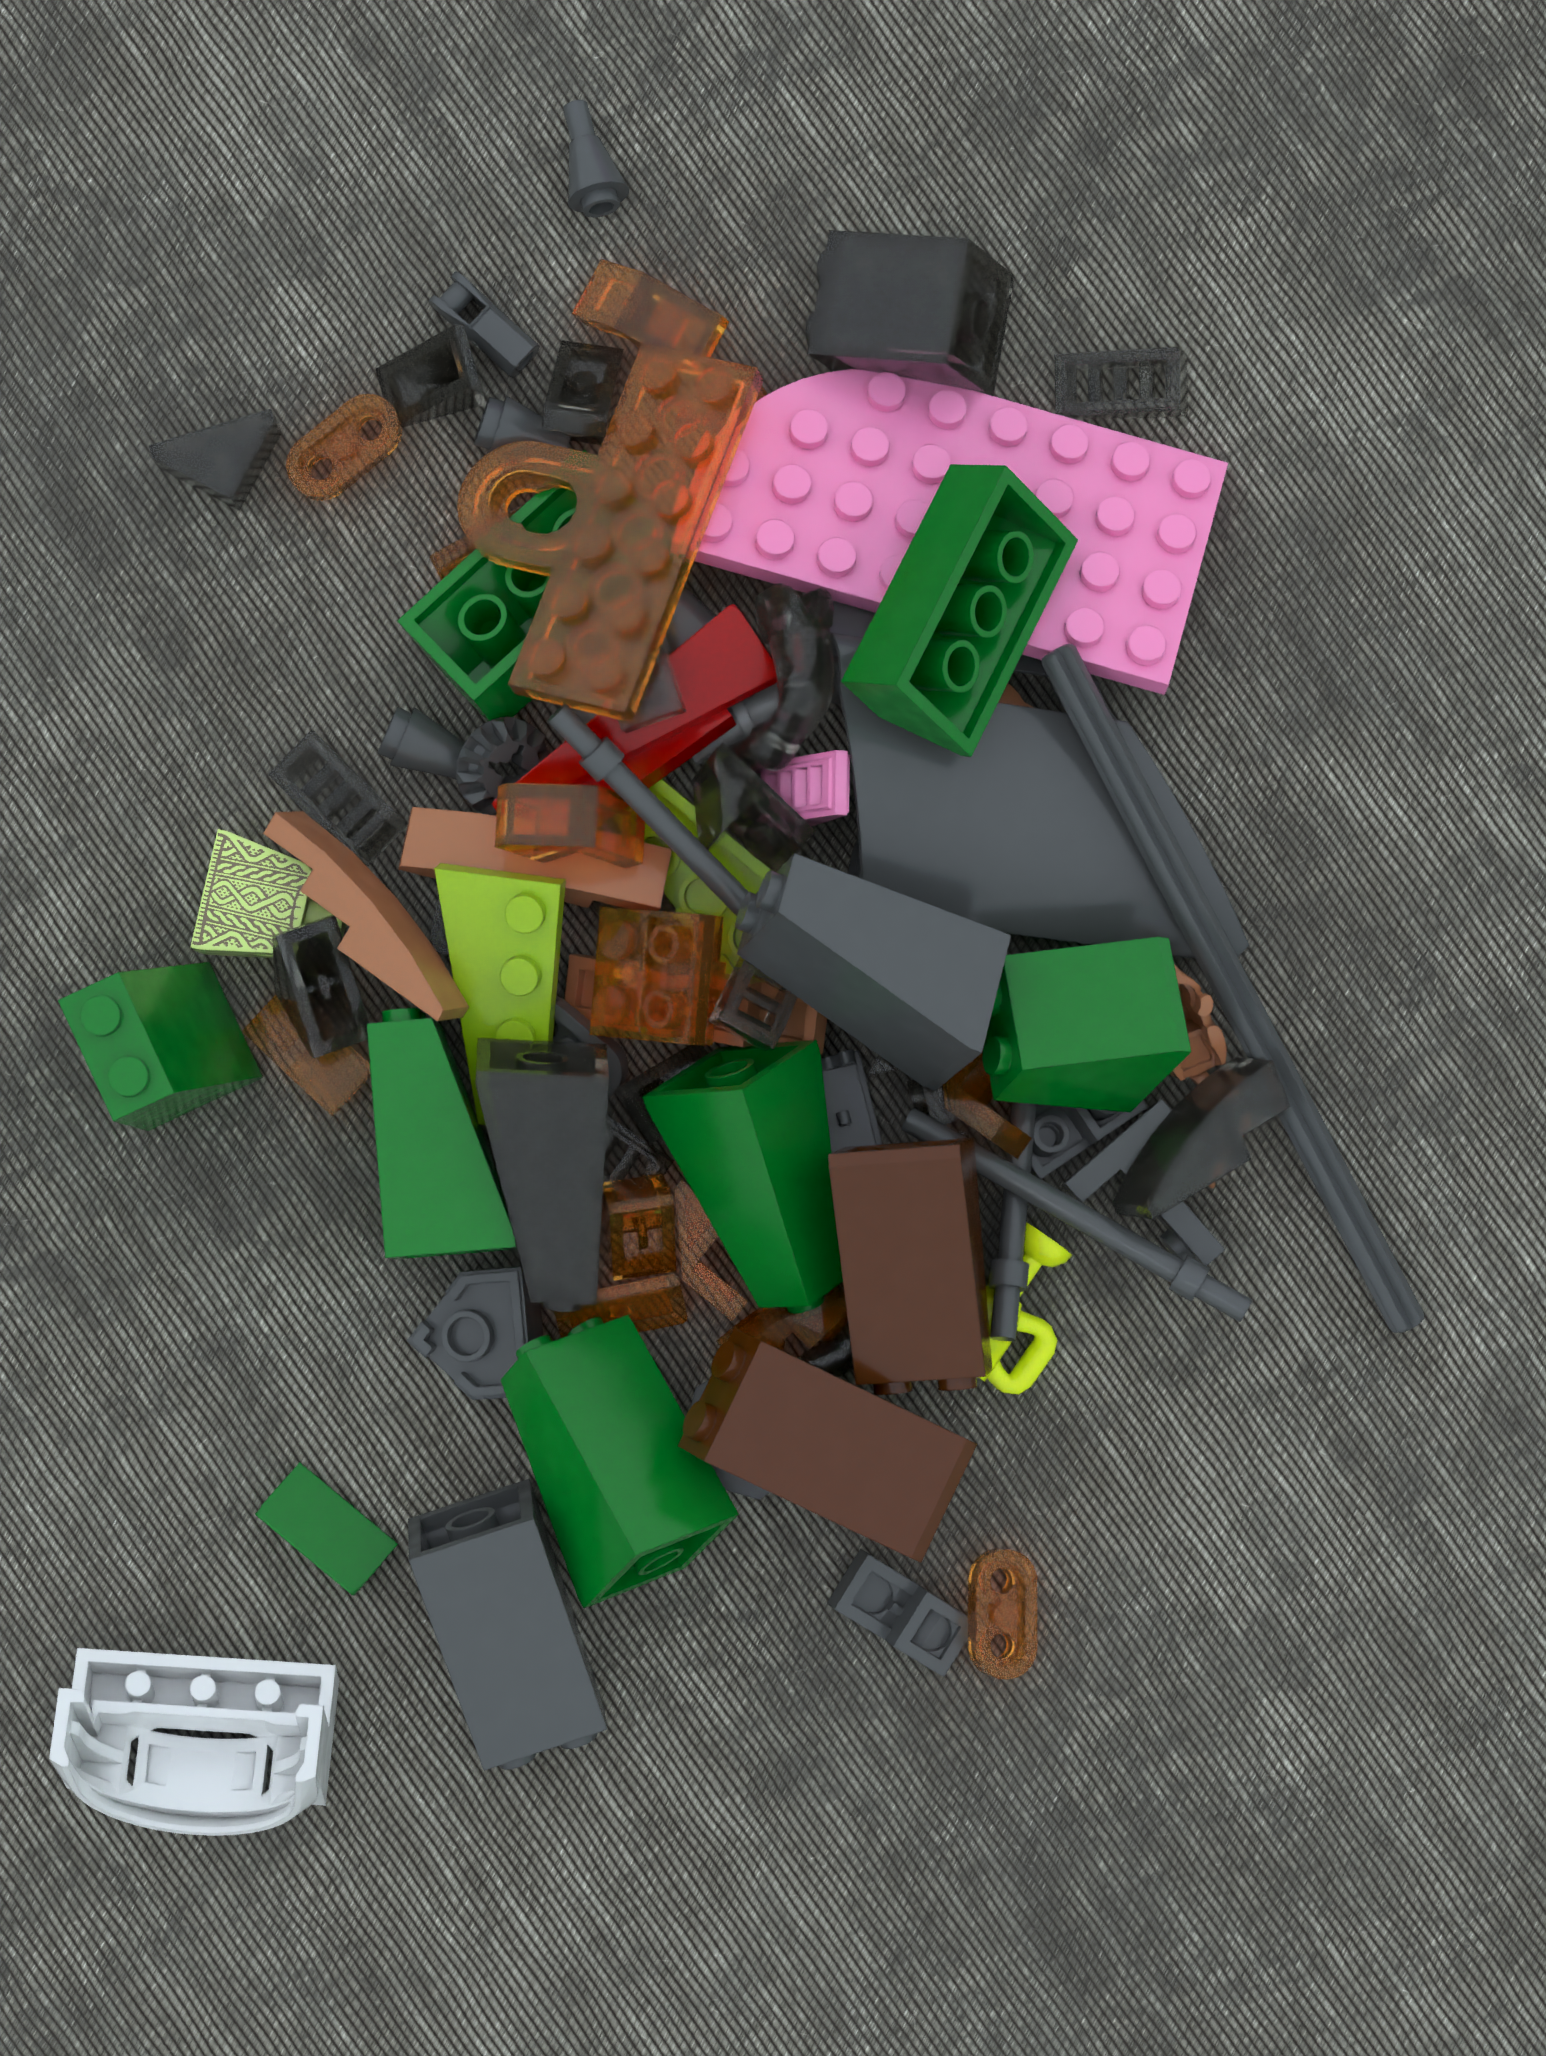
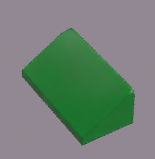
(326, 1529)

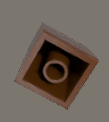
(912, 1263)
(826, 1444)

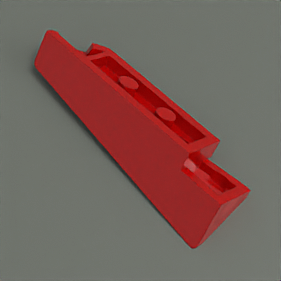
(713, 672)

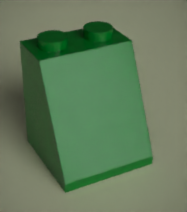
(1086, 1025)

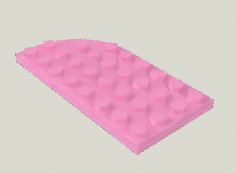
(853, 457)

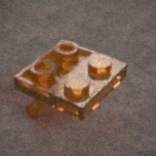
(657, 975)

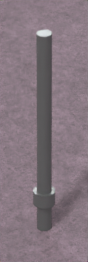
(604, 761)
(1009, 1272)
(1186, 1277)

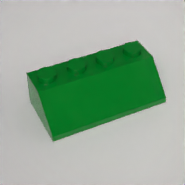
(961, 607)
(482, 613)

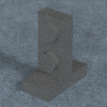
(1184, 1231)

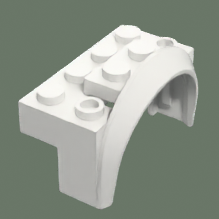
(188, 1780)

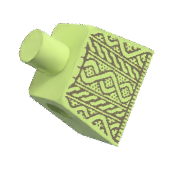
(250, 898)

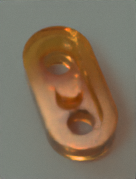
(340, 442)
(1004, 1612)

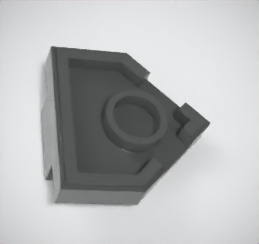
(480, 1329)

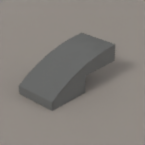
(901, 1612)

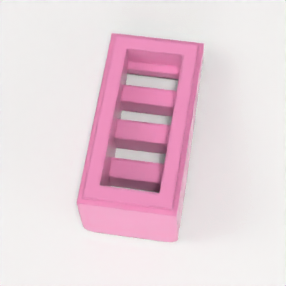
(814, 785)

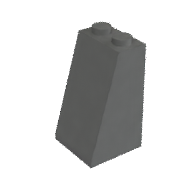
(877, 964)
(505, 1626)

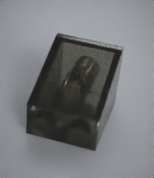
(911, 308)

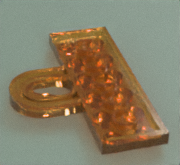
(632, 532)

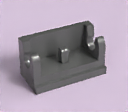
(848, 1102)

